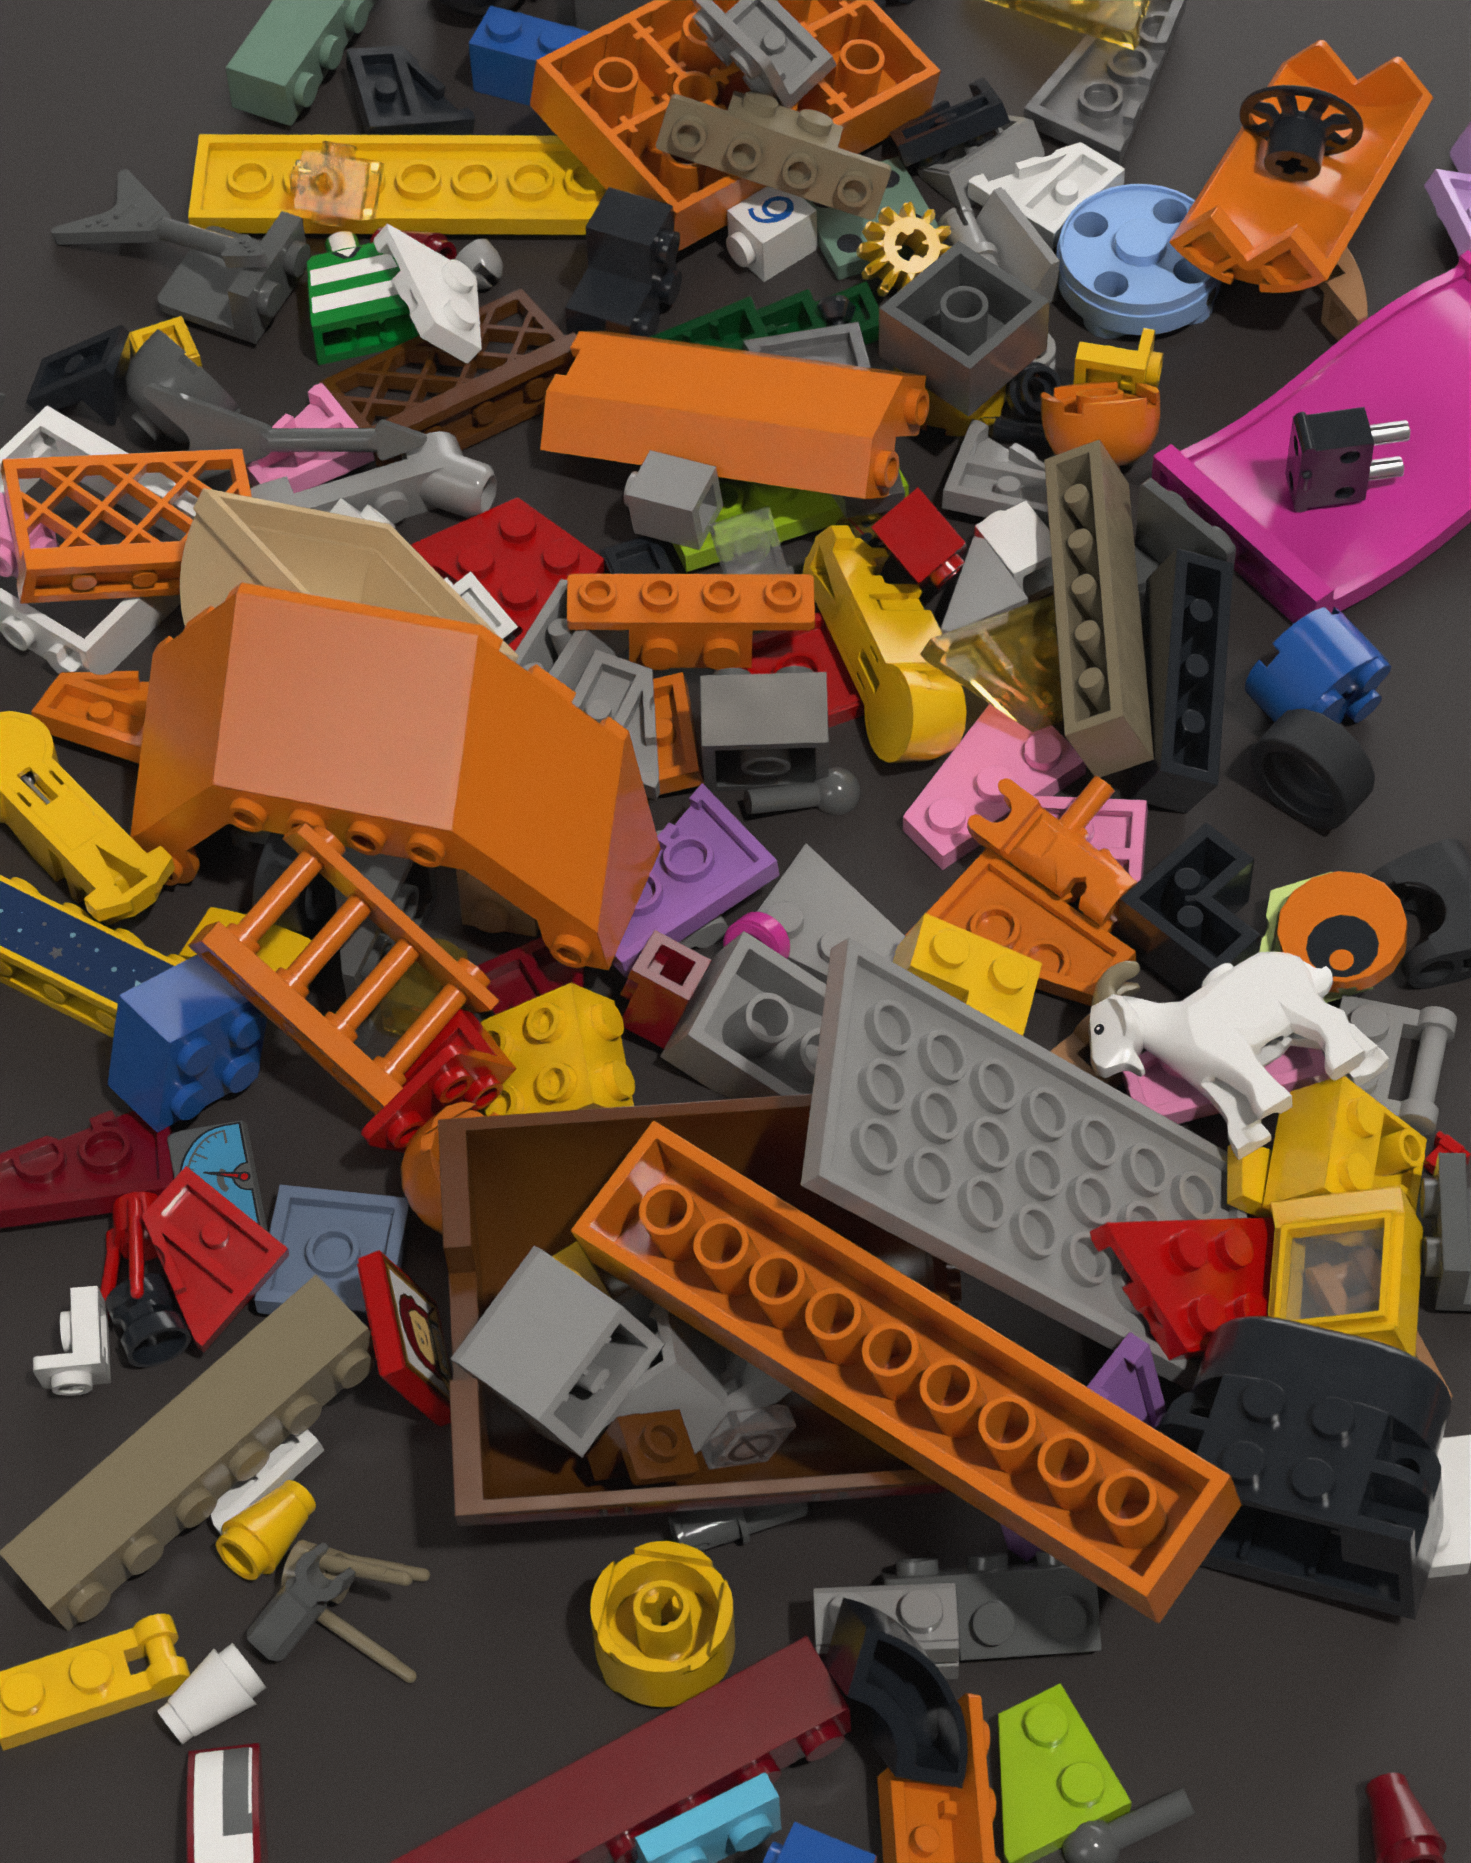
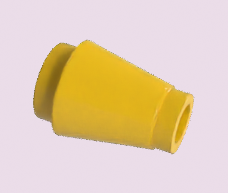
(263, 1532)

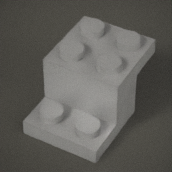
(692, 1375)

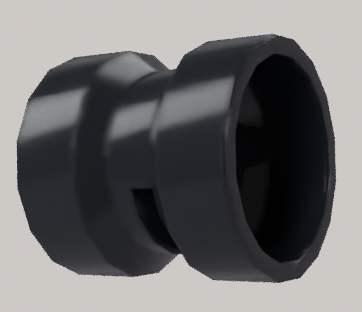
(149, 1324)

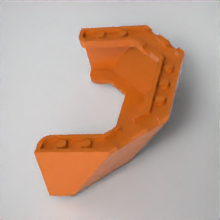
(402, 746)

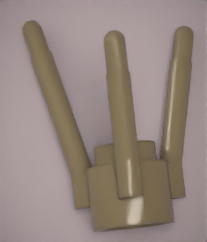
(383, 1571)

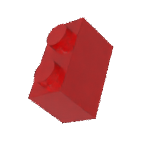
(921, 540)

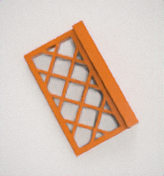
(95, 571)

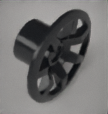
(1299, 137)

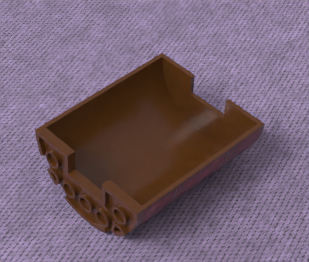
(526, 1186)

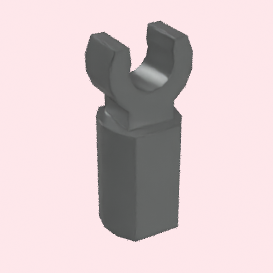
(296, 1606)

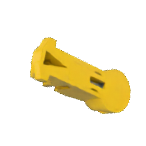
(880, 632)
(70, 830)

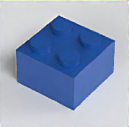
(183, 1043)

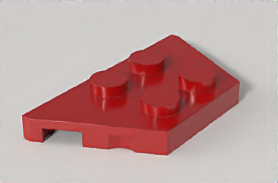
(1192, 1275)

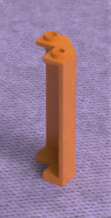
(734, 410)

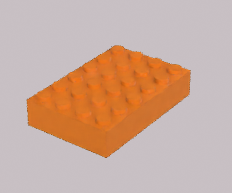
(615, 85)

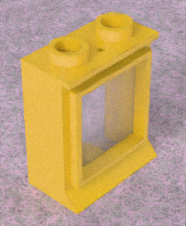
(1349, 1264)

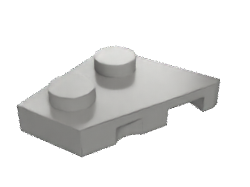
(627, 696)

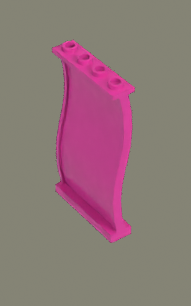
(1398, 365)

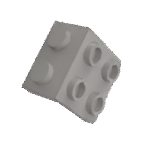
(766, 46)

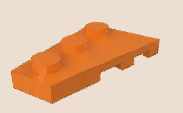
(1027, 918)

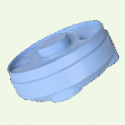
(1124, 270)

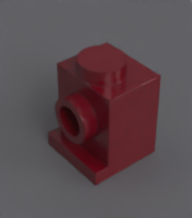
(661, 987)

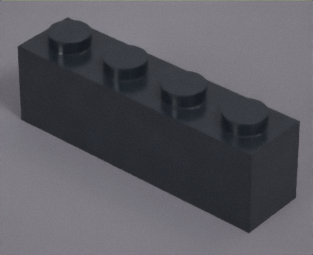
(1186, 677)

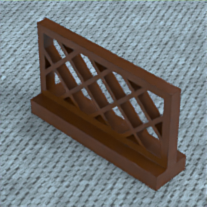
(467, 406)

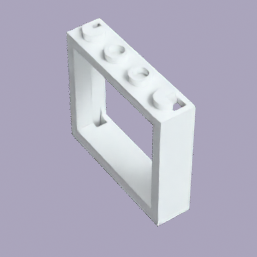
(134, 618)

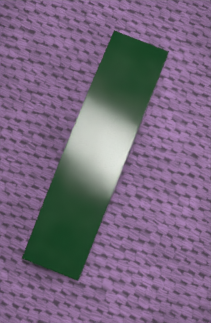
(796, 313)

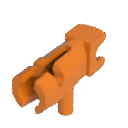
(1057, 850)

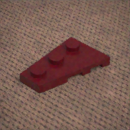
(83, 1171)

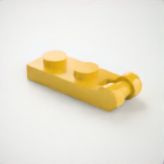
(89, 1682)

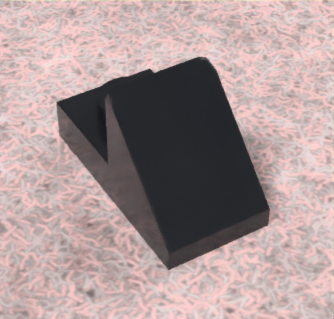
(85, 372)

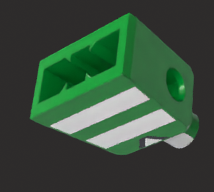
(355, 301)

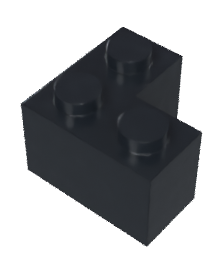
(628, 267)
(1186, 910)

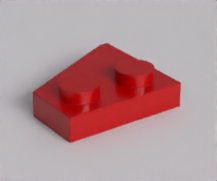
(209, 1253)

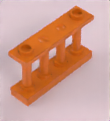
(283, 993)

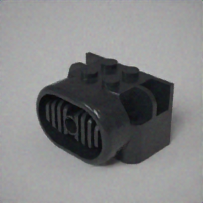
(1327, 1455)

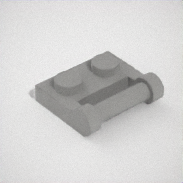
(1385, 1026)

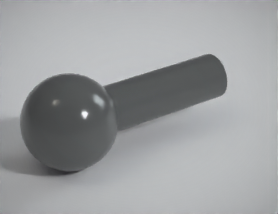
(831, 795)
(1102, 1841)

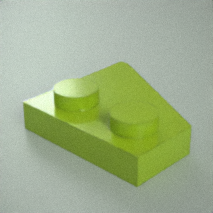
(1051, 1776)

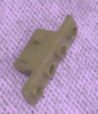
(775, 149)

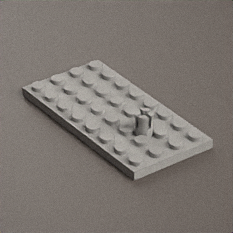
(994, 1149)

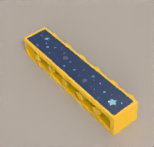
(69, 958)

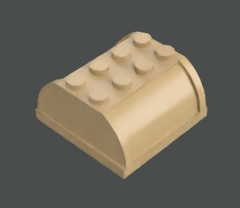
(311, 554)

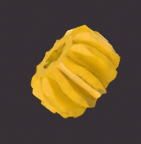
(887, 239)

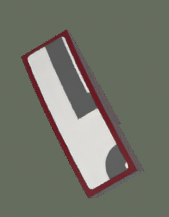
(226, 1805)

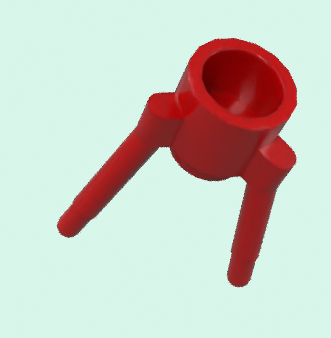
(129, 1239)

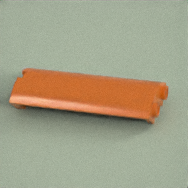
(1292, 231)

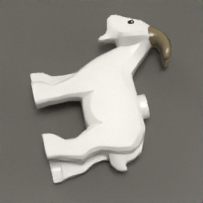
(1229, 1034)

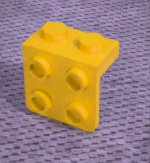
(563, 1054)

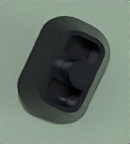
(836, 309)

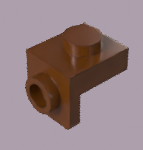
(646, 1448)

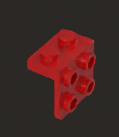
(454, 1068)

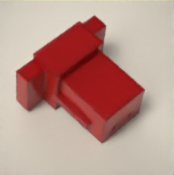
(1444, 1144)

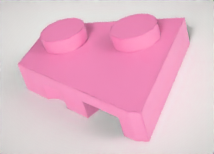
(310, 468)

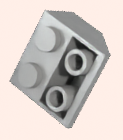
(557, 1352)

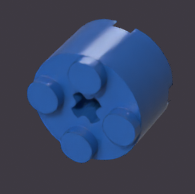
(1320, 668)

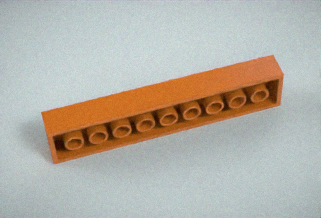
(910, 1371)

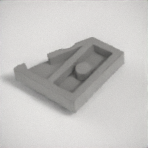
(994, 478)

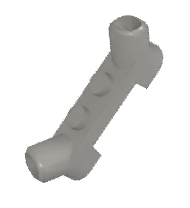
(423, 481)

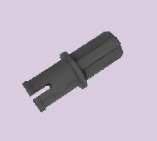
(724, 1525)

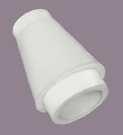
(212, 1694)

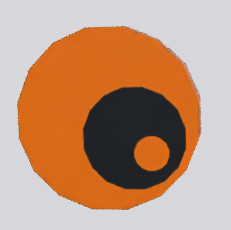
(1346, 925)

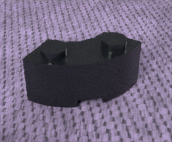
(913, 1709)

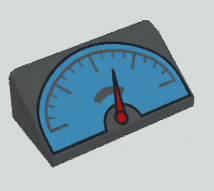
(224, 1160)

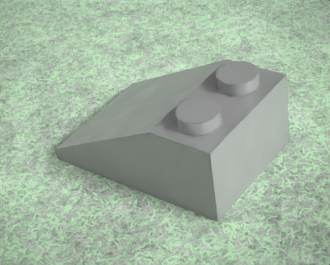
(751, 1024)

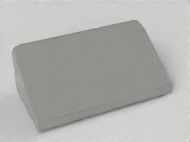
(992, 158)
(1019, 244)

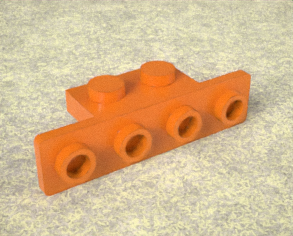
(690, 616)
(940, 1821)

